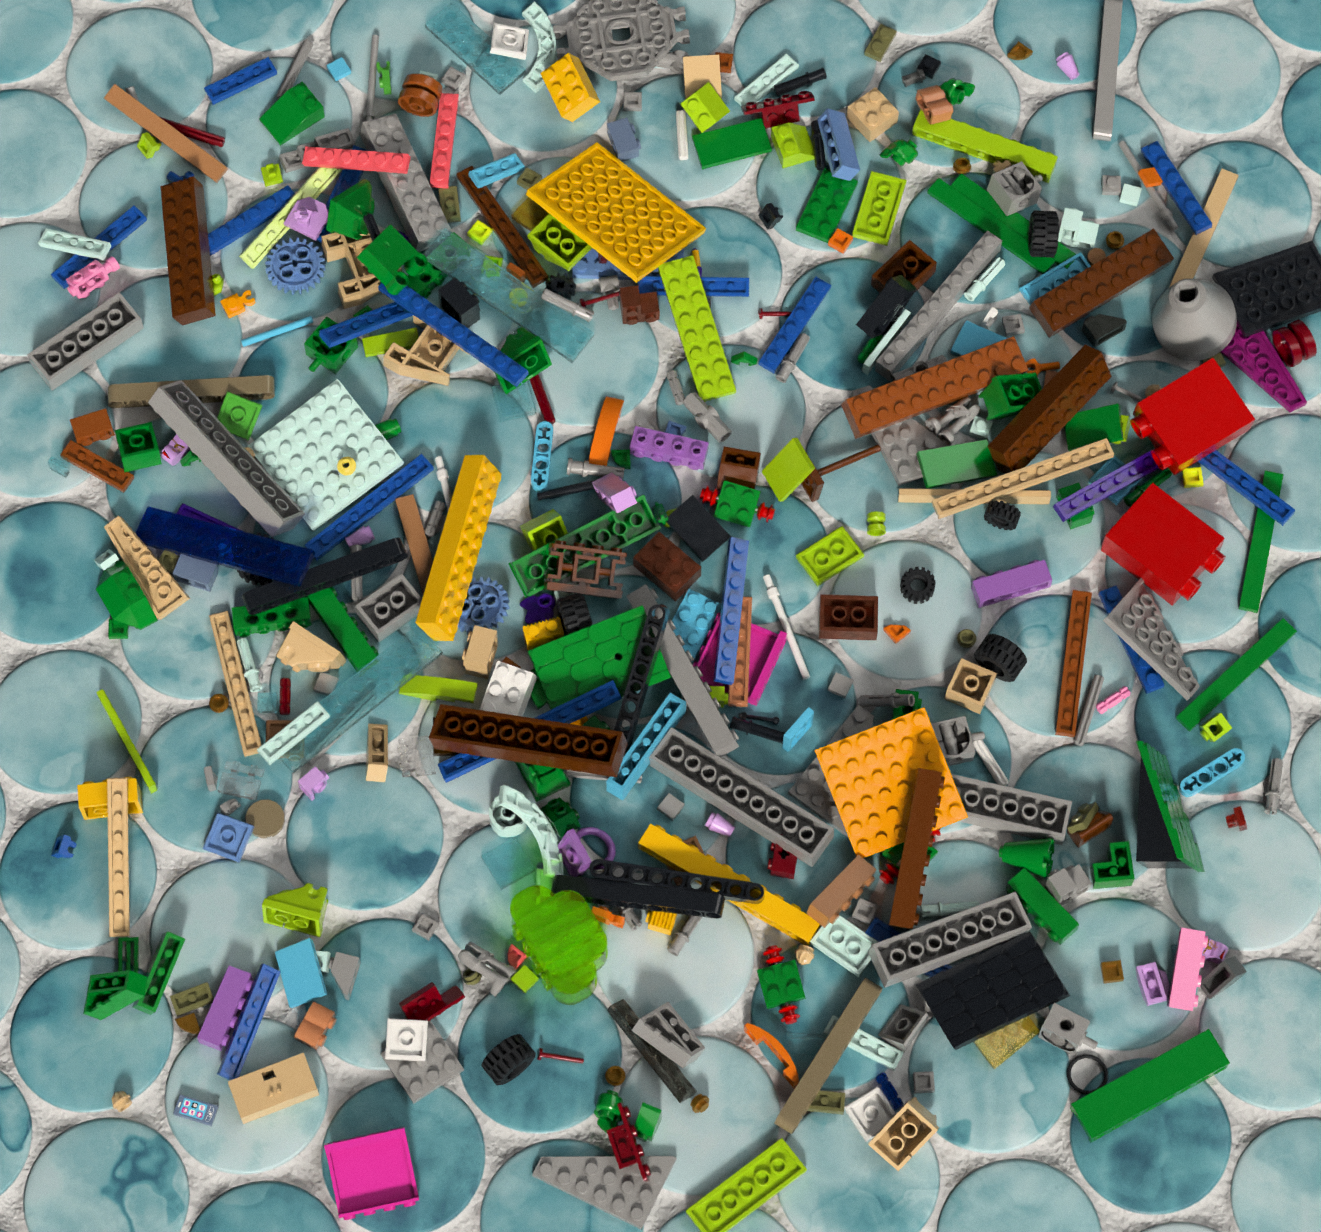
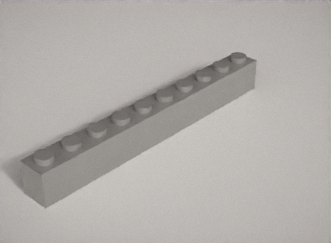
(938, 305)
(688, 679)

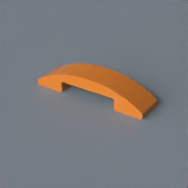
(605, 431)
(758, 1035)

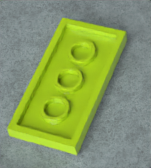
(879, 208)

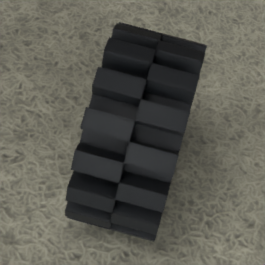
(1002, 515)
(914, 595)

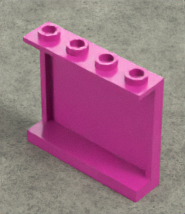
(764, 654)
(372, 1173)

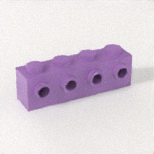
(669, 448)

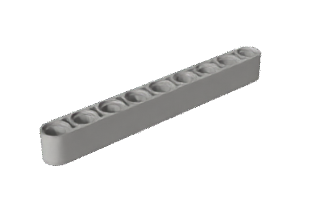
(1107, 70)

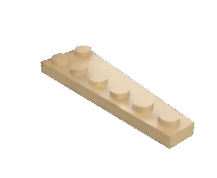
(155, 581)

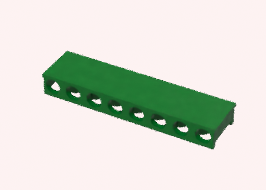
(607, 530)
(1150, 1085)

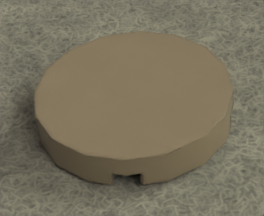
(266, 818)

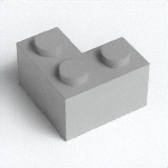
(1067, 883)

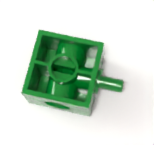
(330, 358)

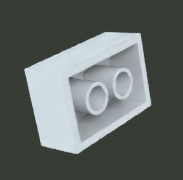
(508, 690)

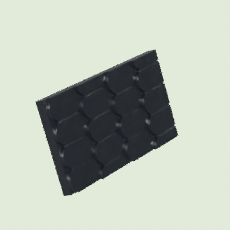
(992, 990)

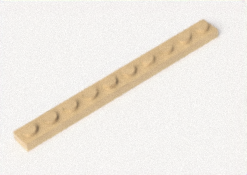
(1022, 478)

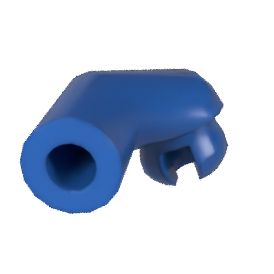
(173, 177)

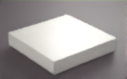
(509, 41)
(406, 1039)
(870, 1113)

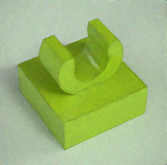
(148, 145)
(271, 174)

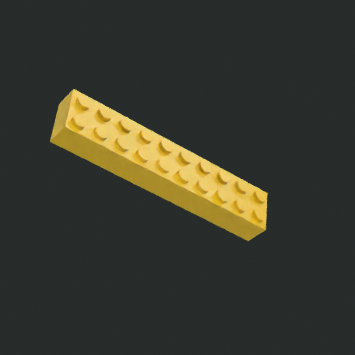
(458, 548)

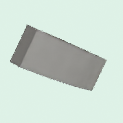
(339, 140)

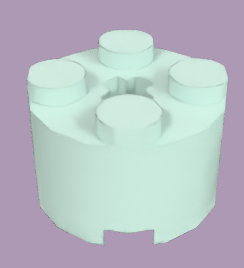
(504, 825)

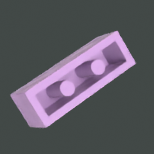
(615, 492)

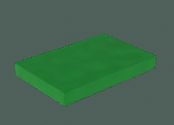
(1094, 426)

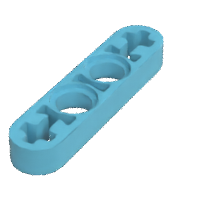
(542, 456)
(1214, 775)

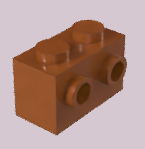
(92, 427)

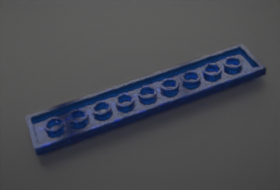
(225, 546)

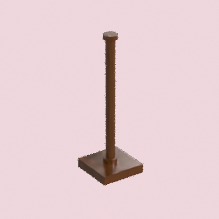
(813, 483)

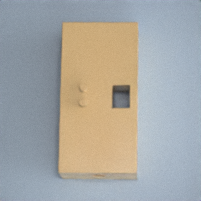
(273, 1088)

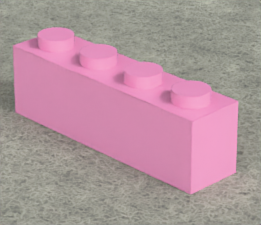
(1186, 969)

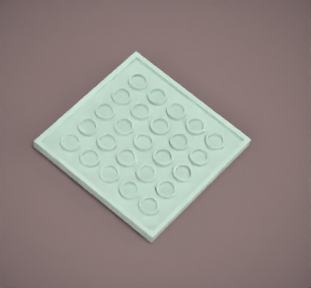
(308, 444)

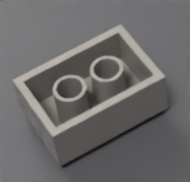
(389, 607)

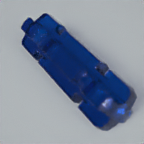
(889, 1091)

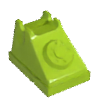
(558, 243)
(299, 909)

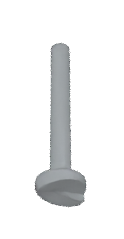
(1126, 392)

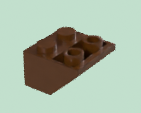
(739, 467)

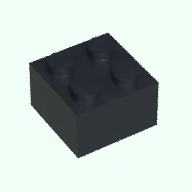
(459, 303)

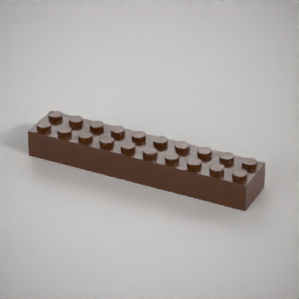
(528, 740)

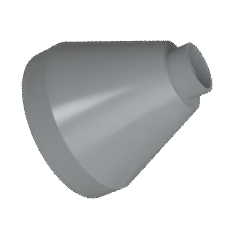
(1194, 319)

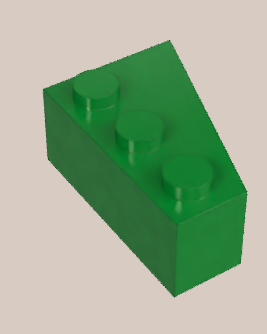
(112, 992)

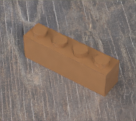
(841, 891)

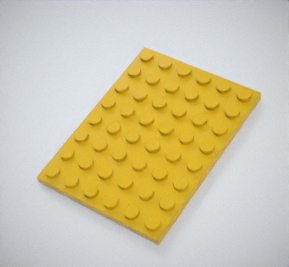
(616, 212)

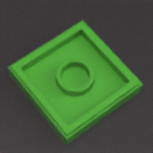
(239, 415)

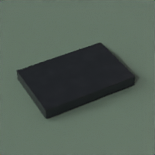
(697, 528)

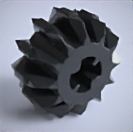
(567, 285)

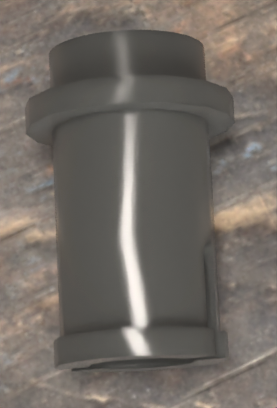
(913, 78)

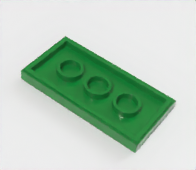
(731, 143)
(956, 464)

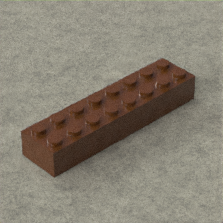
(187, 251)
(1101, 283)
(1050, 410)
(915, 848)

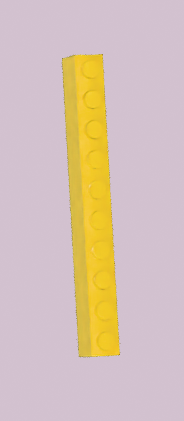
(687, 858)

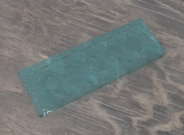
(473, 48)

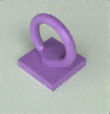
(574, 853)

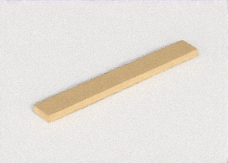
(1199, 243)
(912, 495)
(235, 683)
(118, 857)

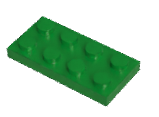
(826, 206)

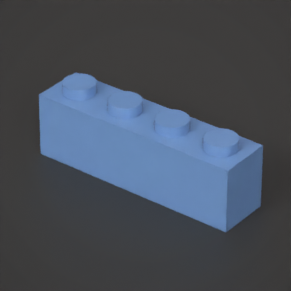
(838, 144)

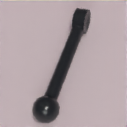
(743, 715)

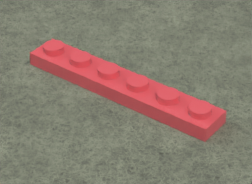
(444, 140)
(356, 160)

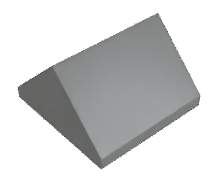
(903, 1027)

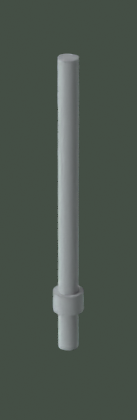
(369, 113)
(1165, 212)

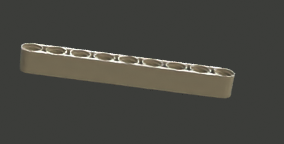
(207, 390)
(828, 1056)

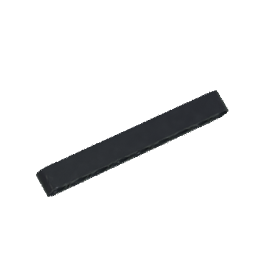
(326, 576)
(637, 677)
(669, 875)
(642, 896)

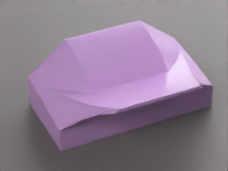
(1152, 983)

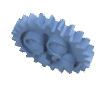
(293, 251)
(480, 606)

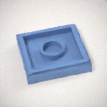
(228, 837)

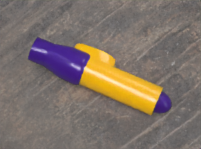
(695, 253)

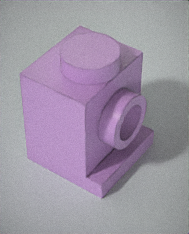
(313, 782)

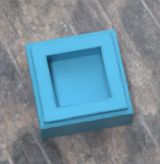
(338, 69)

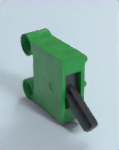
(387, 254)

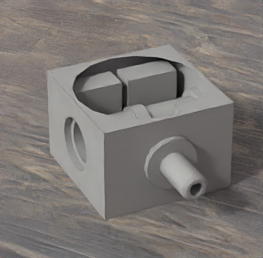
(1015, 188)
(956, 740)
(1067, 1039)

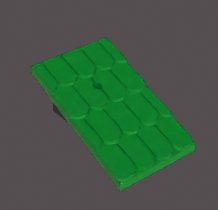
(587, 658)
(1163, 826)

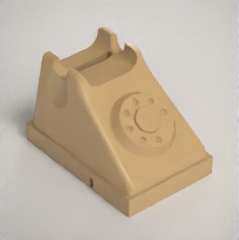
(308, 652)
(904, 1133)

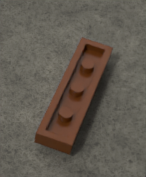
(97, 466)

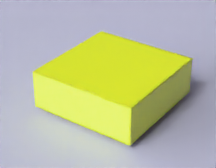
(479, 232)
(1192, 477)

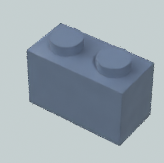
(623, 140)
(195, 572)

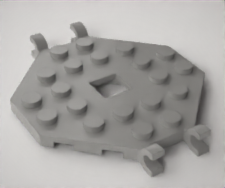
(650, 30)

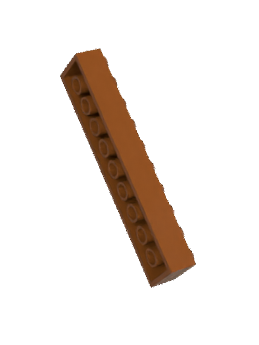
(932, 387)

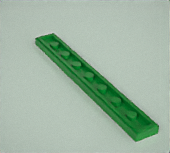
(985, 221)
(1014, 221)
(1259, 549)
(1236, 674)

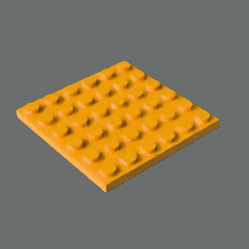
(876, 777)

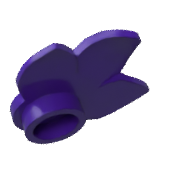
(536, 608)

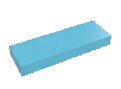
(496, 170)

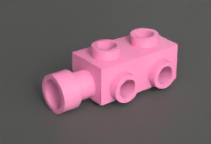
(91, 277)

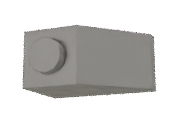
(344, 971)

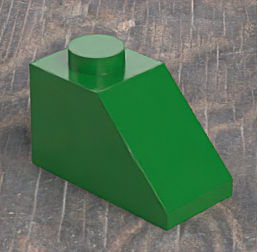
(647, 1122)

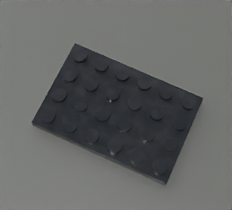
(1274, 288)

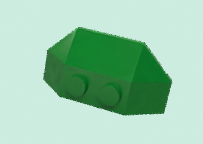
(124, 597)

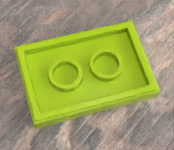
(788, 469)
(829, 556)

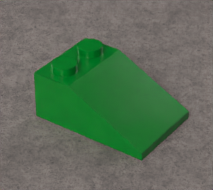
(292, 113)

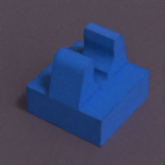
(61, 847)

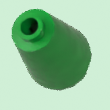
(1031, 854)

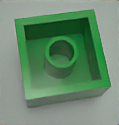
(138, 447)

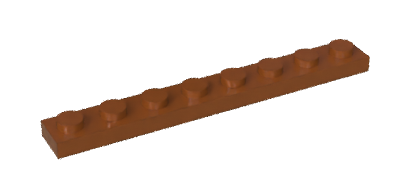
(1073, 663)

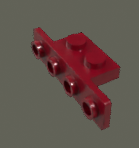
(779, 110)
(428, 1002)
(625, 1144)

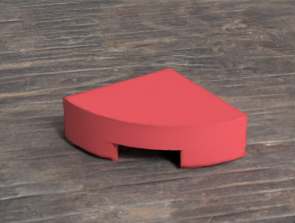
(515, 956)

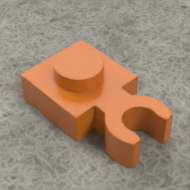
(605, 916)

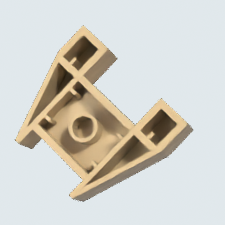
(364, 284)
(425, 359)

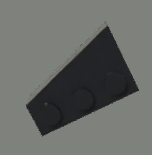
(887, 306)

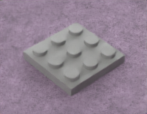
(424, 1077)

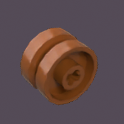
(420, 95)

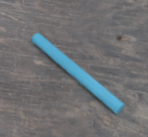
(277, 331)

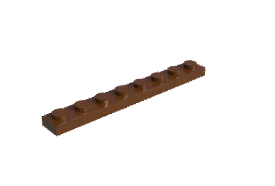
(504, 229)

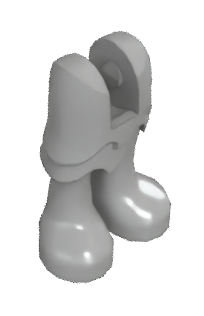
(955, 412)
(477, 958)

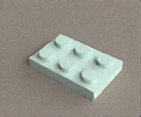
(845, 945)

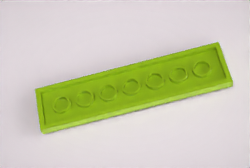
(696, 329)

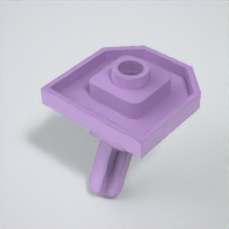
(308, 217)

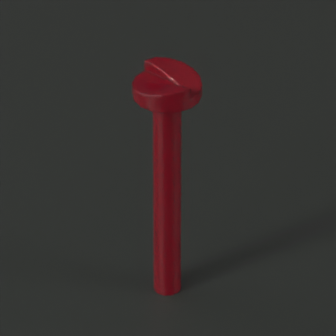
(583, 303)
(773, 313)
(559, 1057)

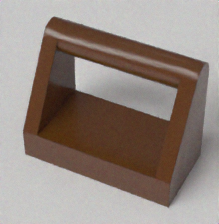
(1099, 824)

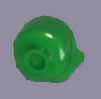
(956, 90)
(902, 151)
(607, 1110)

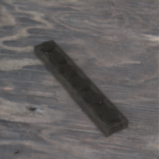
(661, 1064)

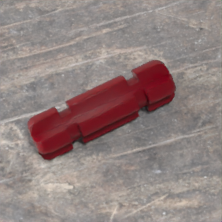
(285, 694)

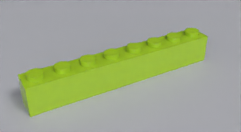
(985, 145)

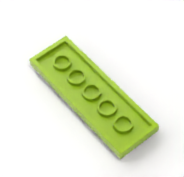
(747, 1189)

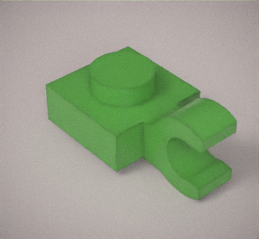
(384, 81)

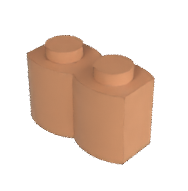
(934, 104)
(315, 1025)

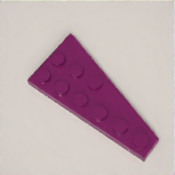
(1263, 365)

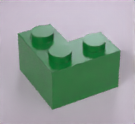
(1117, 871)

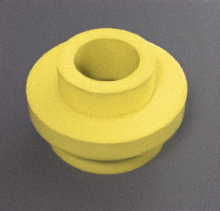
(349, 470)

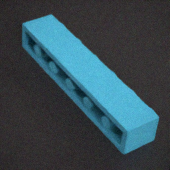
(638, 755)

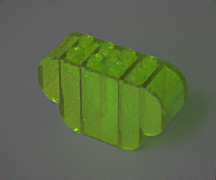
(560, 940)

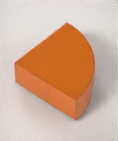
(896, 632)

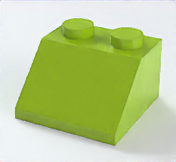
(705, 107)
(792, 144)
(543, 529)

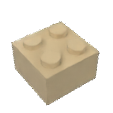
(872, 114)
(480, 652)
(970, 686)

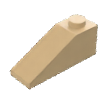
(377, 752)

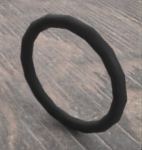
(1088, 1057)

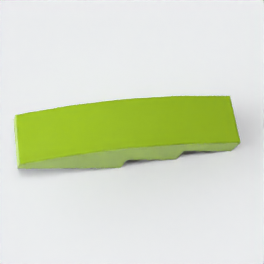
(440, 688)

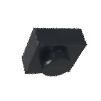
(929, 66)

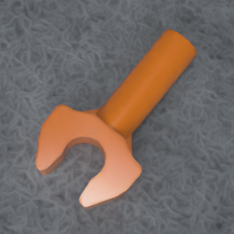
(1041, 367)

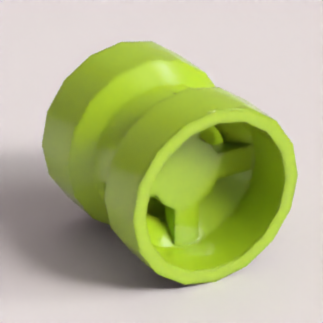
(876, 523)

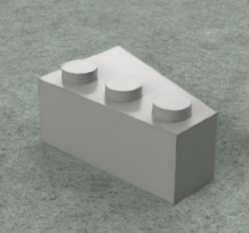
(669, 1035)

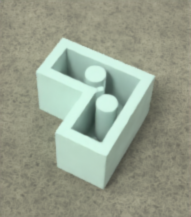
(1076, 232)

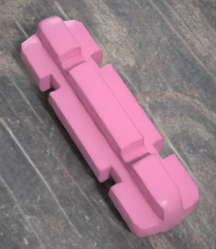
(1113, 699)

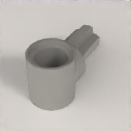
(607, 286)

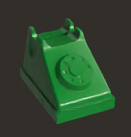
(348, 210)
(528, 352)
(1009, 394)
(543, 780)

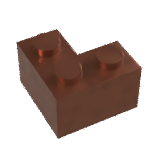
(637, 306)

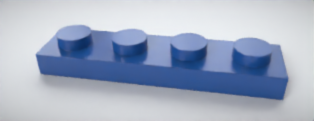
(240, 81)

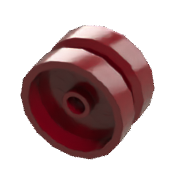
(1294, 343)

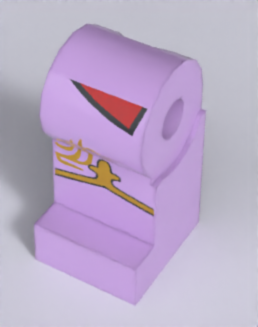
(174, 451)
(1215, 951)

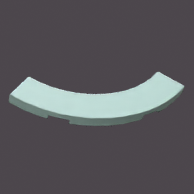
(546, 45)
(539, 826)

